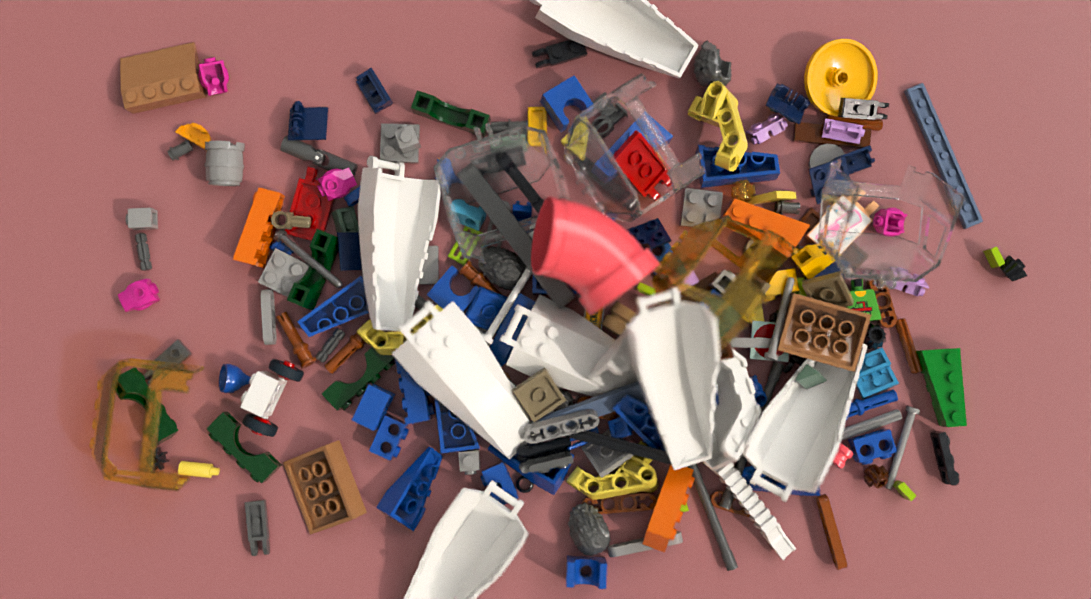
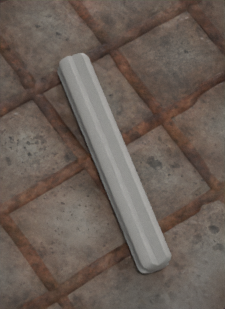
(871, 424)

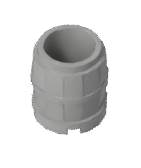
(224, 163)

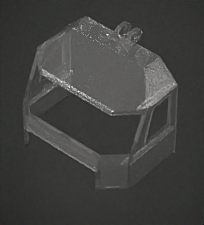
(532, 156)
(601, 172)
(877, 255)

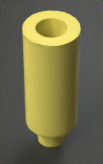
(197, 469)

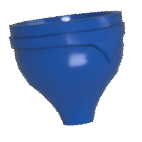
(232, 378)

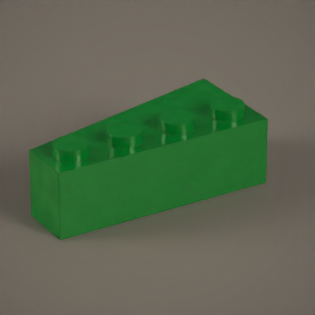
(945, 385)

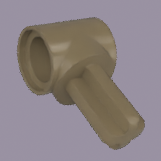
(291, 220)

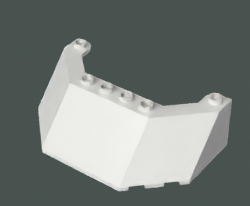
(737, 406)

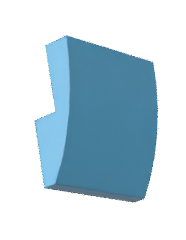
(875, 374)

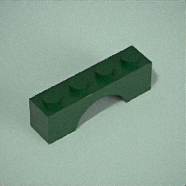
(437, 110)
(308, 289)
(132, 386)
(340, 393)
(226, 431)

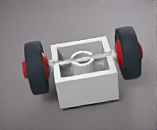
(264, 395)

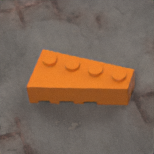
(763, 219)
(258, 229)
(668, 507)

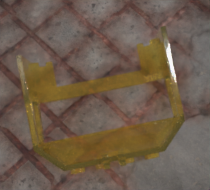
(738, 302)
(166, 377)

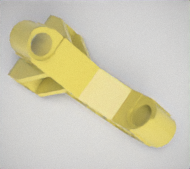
(716, 109)
(393, 339)
(632, 471)

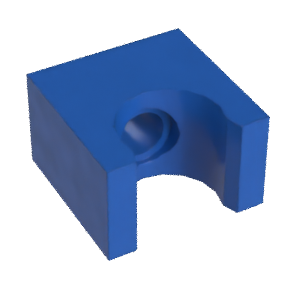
(563, 95)
(443, 293)
(373, 407)
(596, 577)

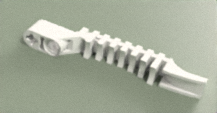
(753, 506)

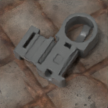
(611, 117)

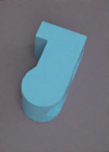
(469, 215)

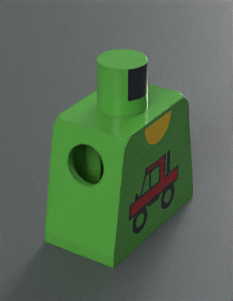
(864, 300)

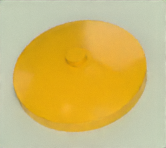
(839, 71)

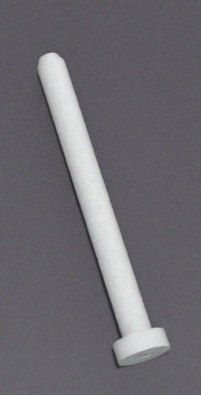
(506, 307)

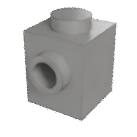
(407, 138)
(142, 219)
(722, 281)
(469, 461)

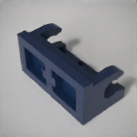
(373, 90)
(858, 159)

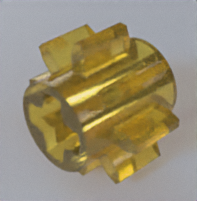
(743, 190)

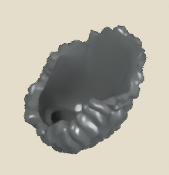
(710, 67)
(502, 267)
(588, 529)

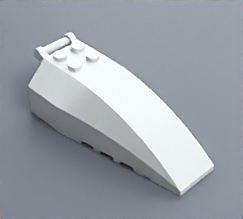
(623, 30)
(394, 233)
(563, 346)
(677, 367)
(463, 375)
(802, 430)
(469, 546)

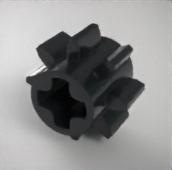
(161, 456)

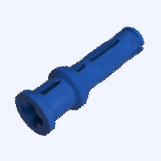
(859, 406)

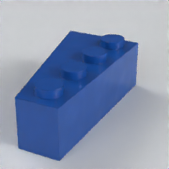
(752, 167)
(338, 309)

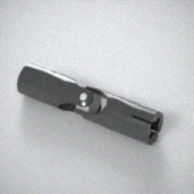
(307, 152)

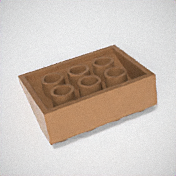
(160, 78)
(823, 332)
(325, 487)

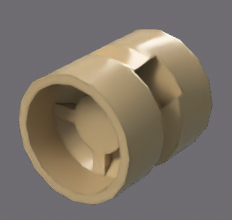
(619, 318)

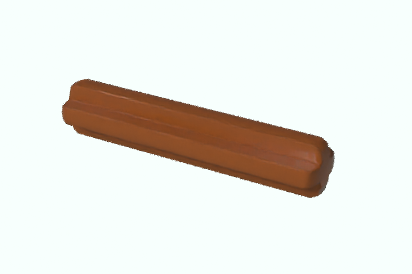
(869, 124)
(908, 346)

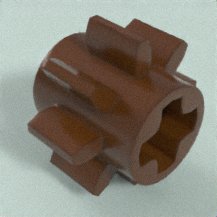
(876, 476)

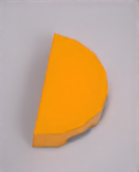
(194, 133)

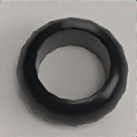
(523, 490)

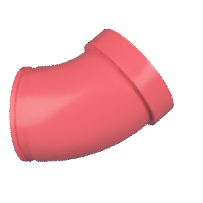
(587, 252)

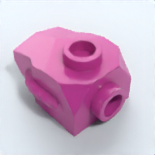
(213, 76)
(336, 183)
(889, 222)
(139, 295)

